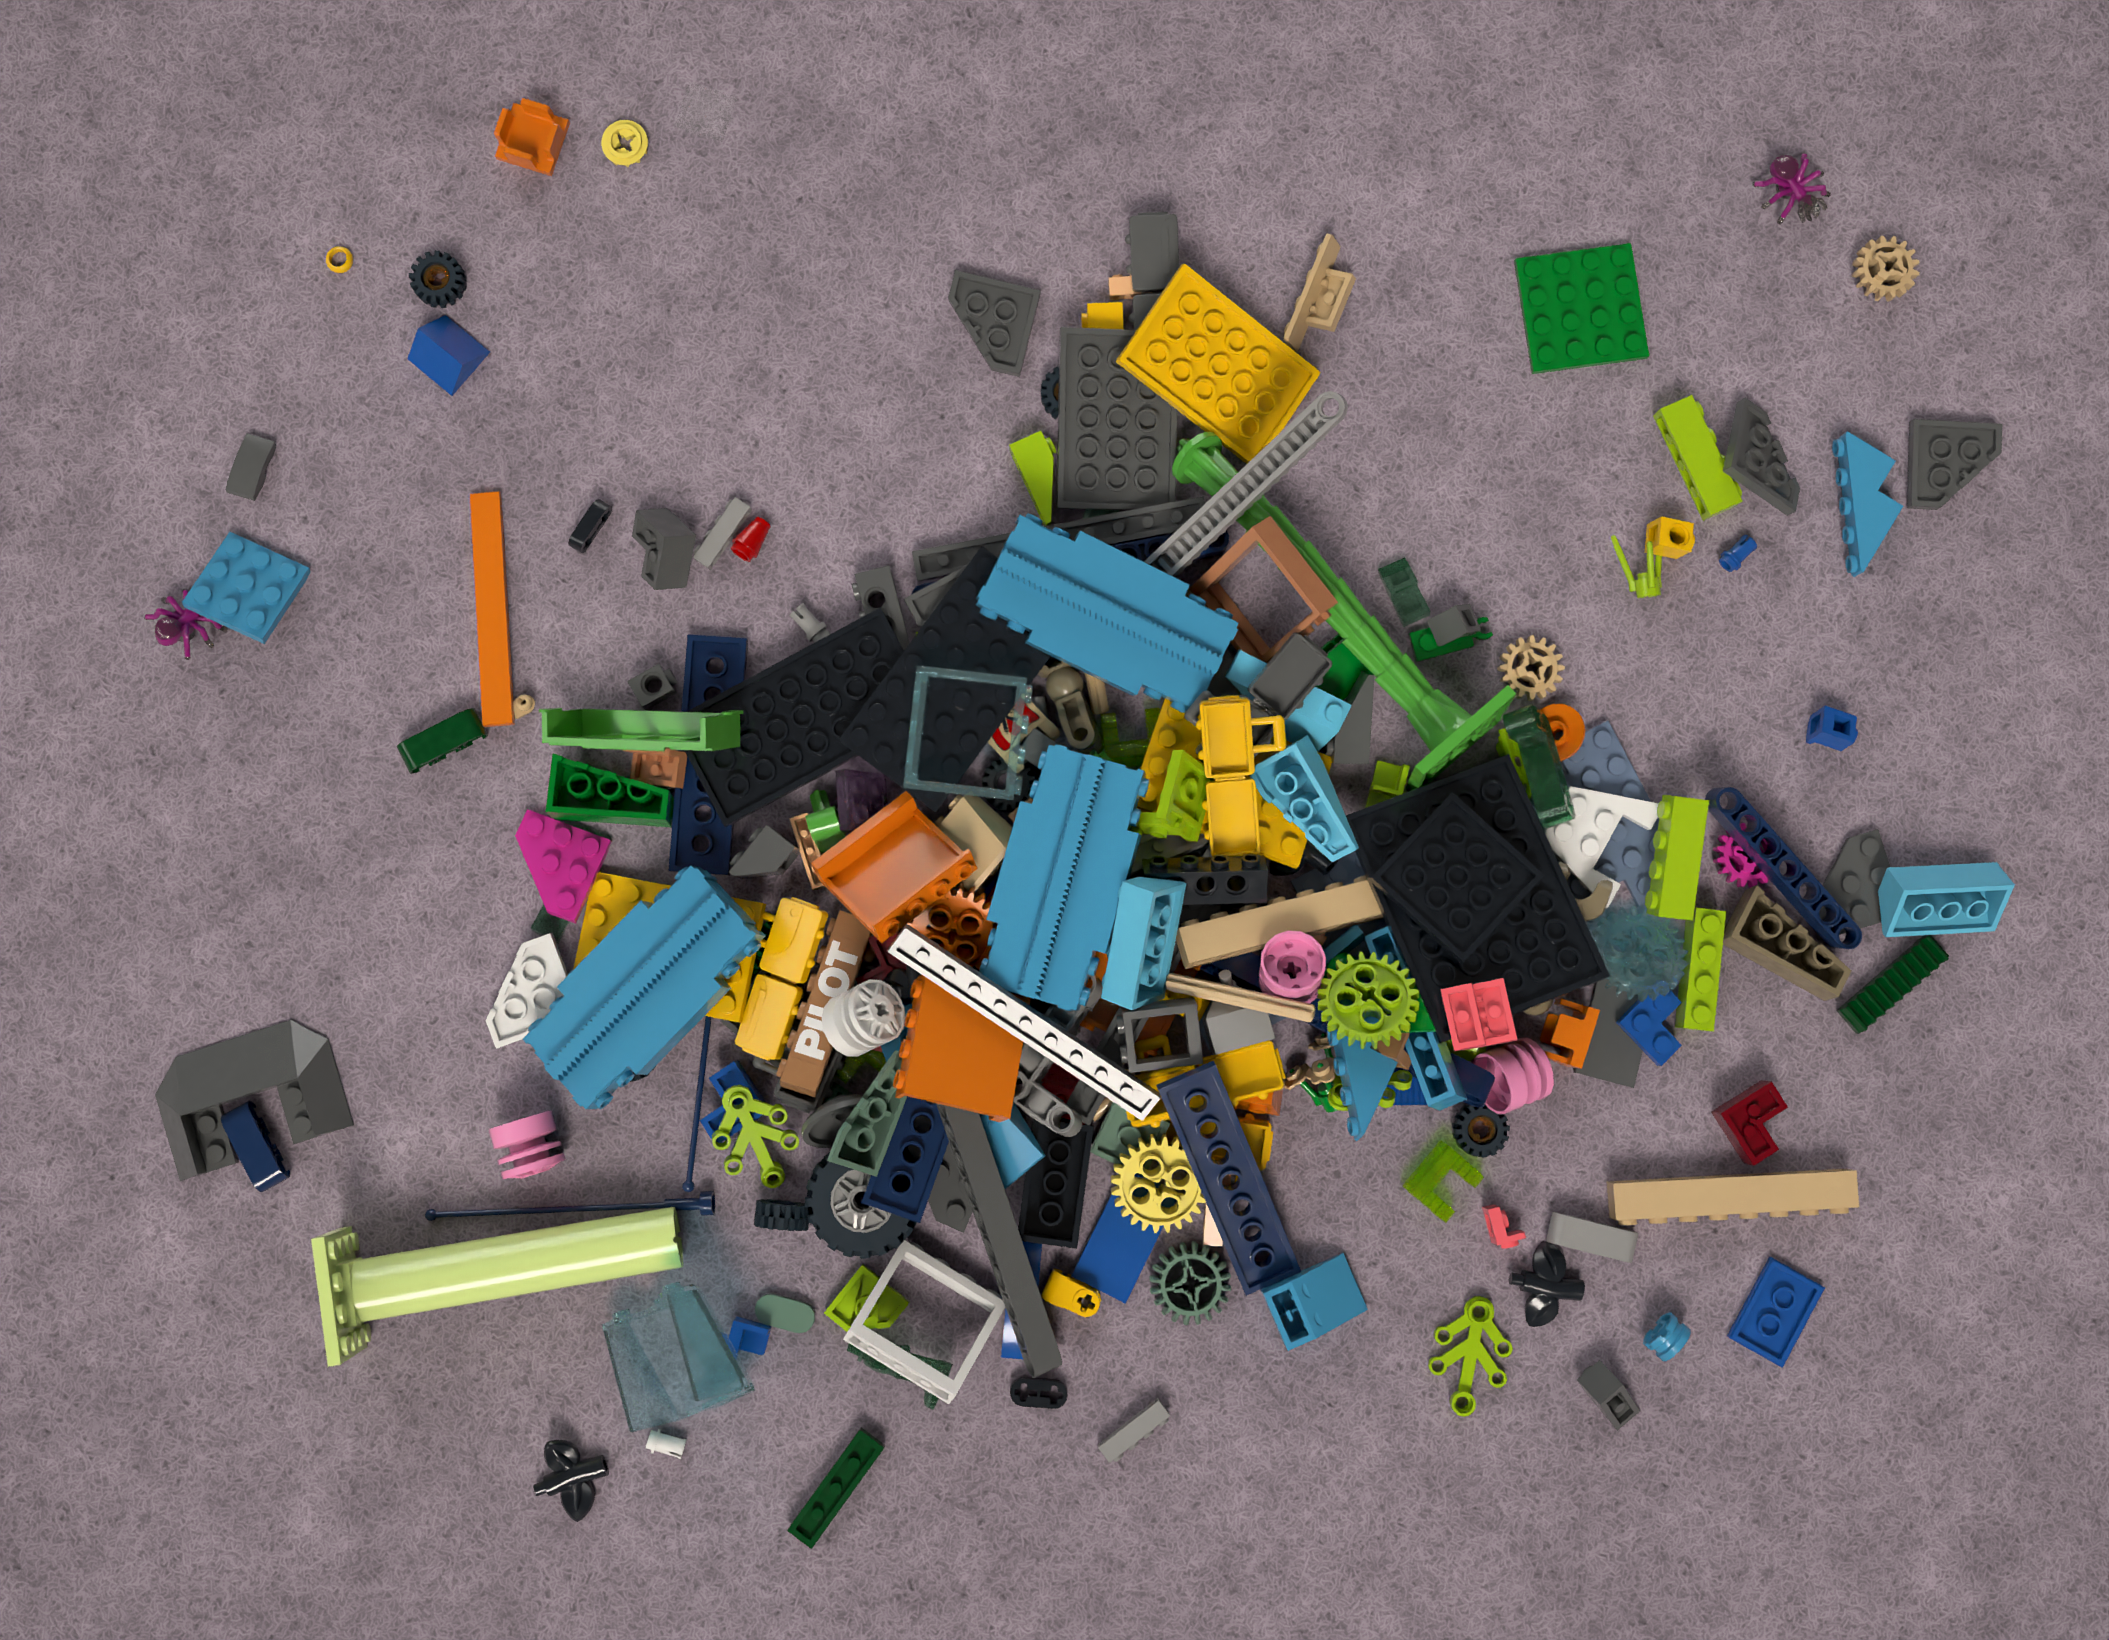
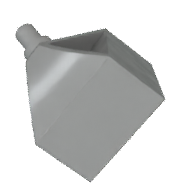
(1233, 1026)

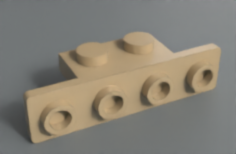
(1322, 296)

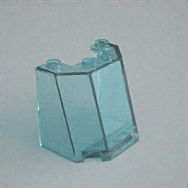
(673, 1359)

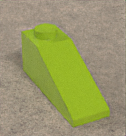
(1035, 464)

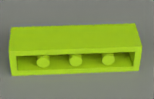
(1697, 457)
(1676, 857)
(1701, 980)

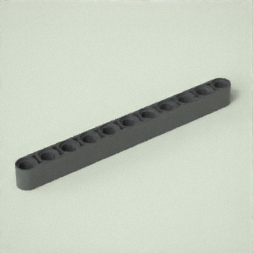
(1001, 1239)

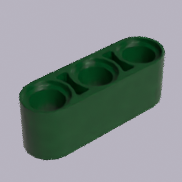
(441, 739)

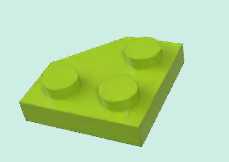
(854, 1295)

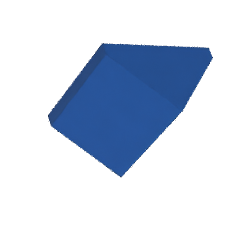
(446, 353)

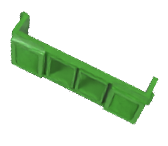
(641, 729)

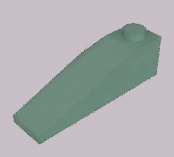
(870, 1126)

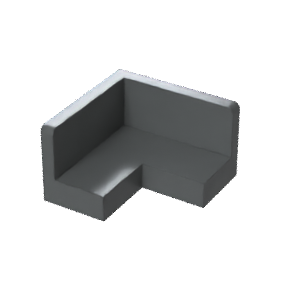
(667, 547)

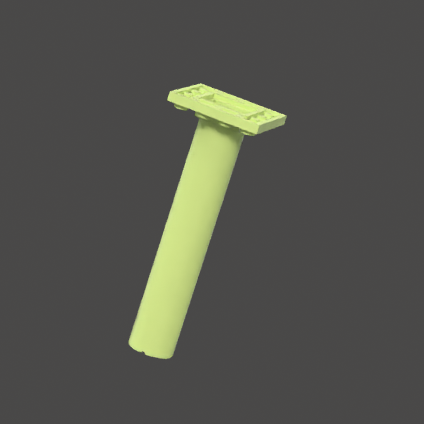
(480, 1270)

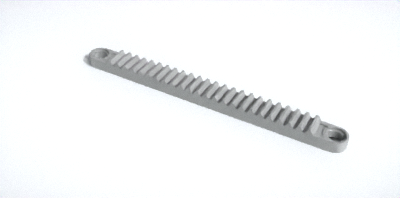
(1248, 486)

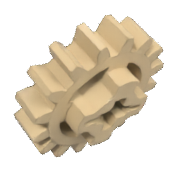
(1899, 272)
(1527, 656)

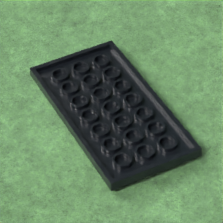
(958, 713)
(795, 717)

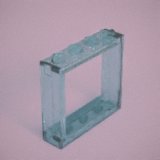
(1019, 727)

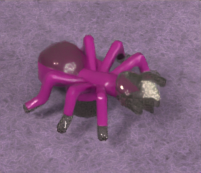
(1791, 184)
(180, 625)

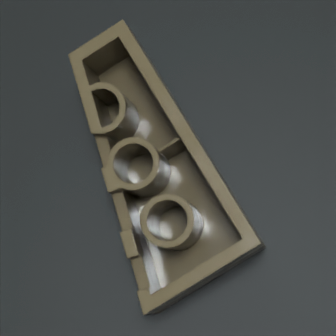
(1777, 943)

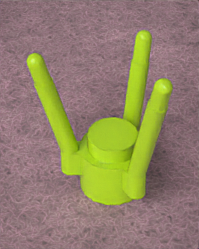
(1648, 582)

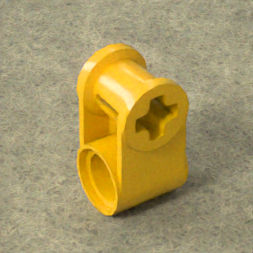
(1065, 1293)

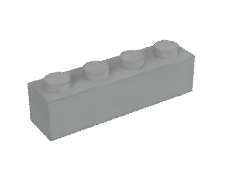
(722, 533)
(1133, 1430)

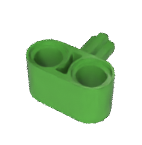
(824, 822)

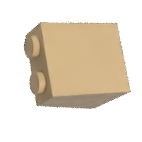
(982, 831)

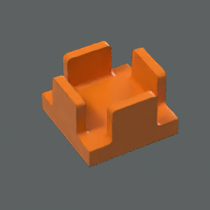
(530, 136)
(1570, 1033)

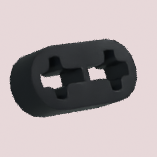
(590, 525)
(1039, 1385)

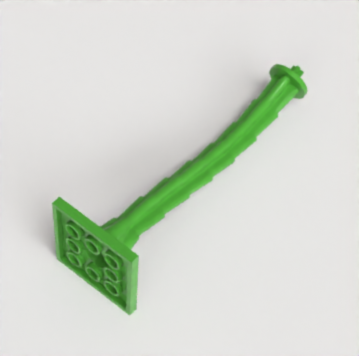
(1436, 718)

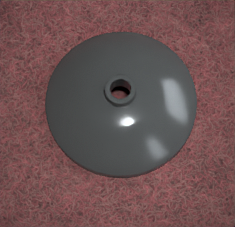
(823, 1124)

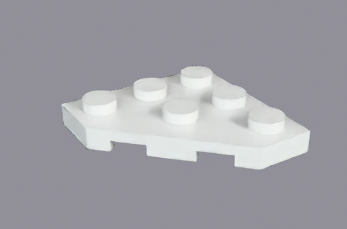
(527, 990)

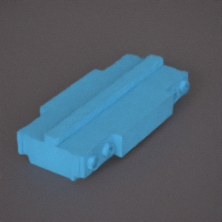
(1106, 613)
(1063, 877)
(643, 987)

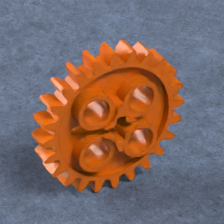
(957, 906)

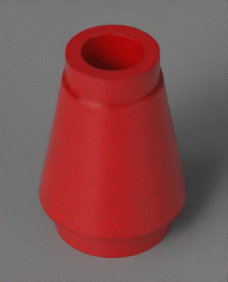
(750, 540)

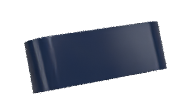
(251, 1142)

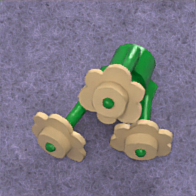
(1320, 1072)

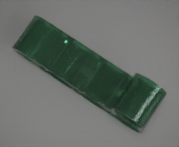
(1542, 764)

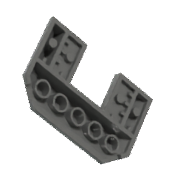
(268, 1058)

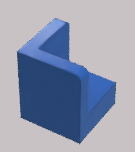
(749, 1335)

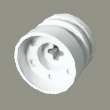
(863, 1018)

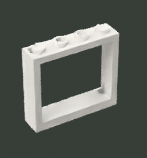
(901, 1360)

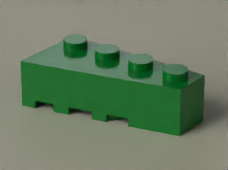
(602, 796)

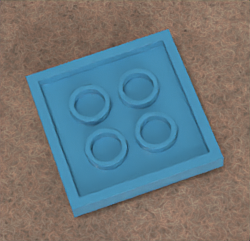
(246, 587)

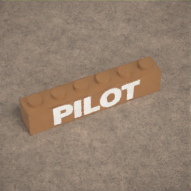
(836, 974)

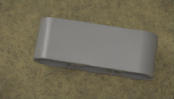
(1592, 1237)

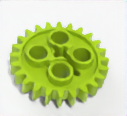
(1350, 1019)

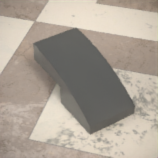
(249, 467)

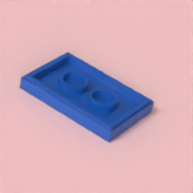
(1775, 1312)

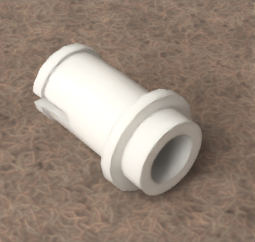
(665, 1444)

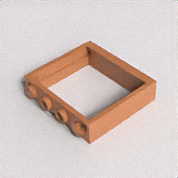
(1291, 565)

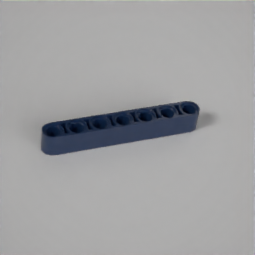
(1796, 872)

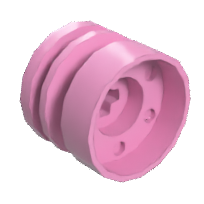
(1295, 954)
(1520, 1075)
(527, 1145)

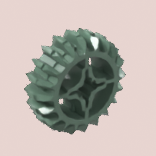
(1176, 1285)

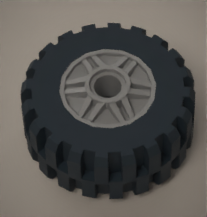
(844, 1220)

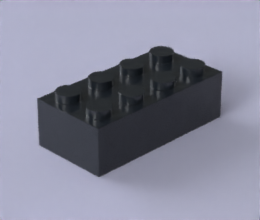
(1056, 1187)

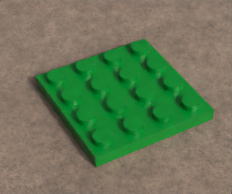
(1581, 308)

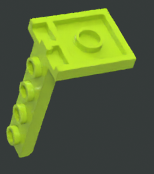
(1180, 801)

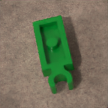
(1426, 648)

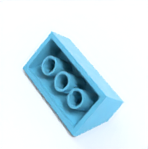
(1943, 899)
(1142, 941)

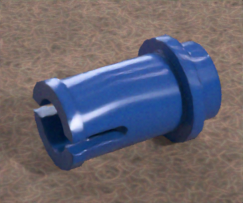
(1732, 559)

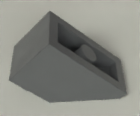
(1608, 1394)

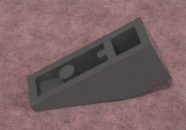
(1353, 740)

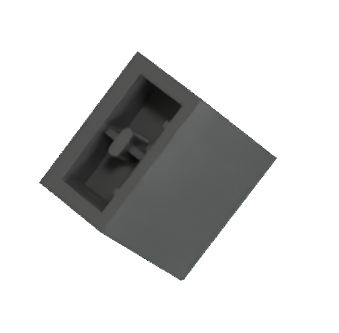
(766, 856)

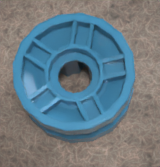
(1667, 1337)

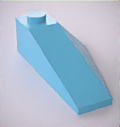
(1318, 718)
(1303, 791)

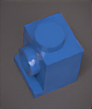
(1832, 728)

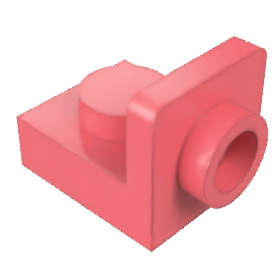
(1496, 1224)

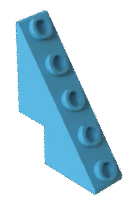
(1866, 509)
(1363, 1077)

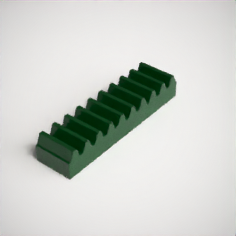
(1892, 983)
(836, 1488)

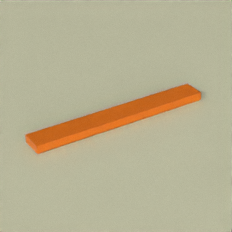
(492, 609)

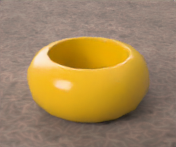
(343, 268)

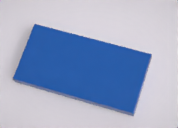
(1117, 1250)

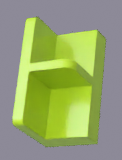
(1387, 782)

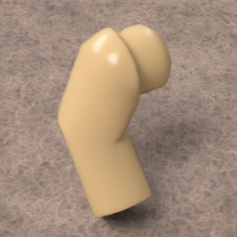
(523, 705)

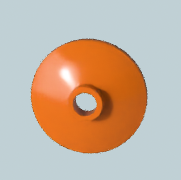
(1569, 721)

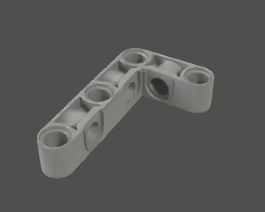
(1033, 1067)

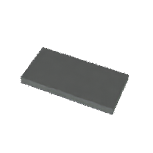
(1611, 1051)

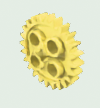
(1149, 1208)

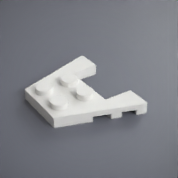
(1585, 837)

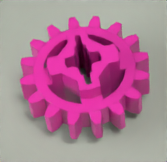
(1743, 865)

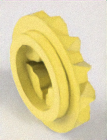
(627, 130)

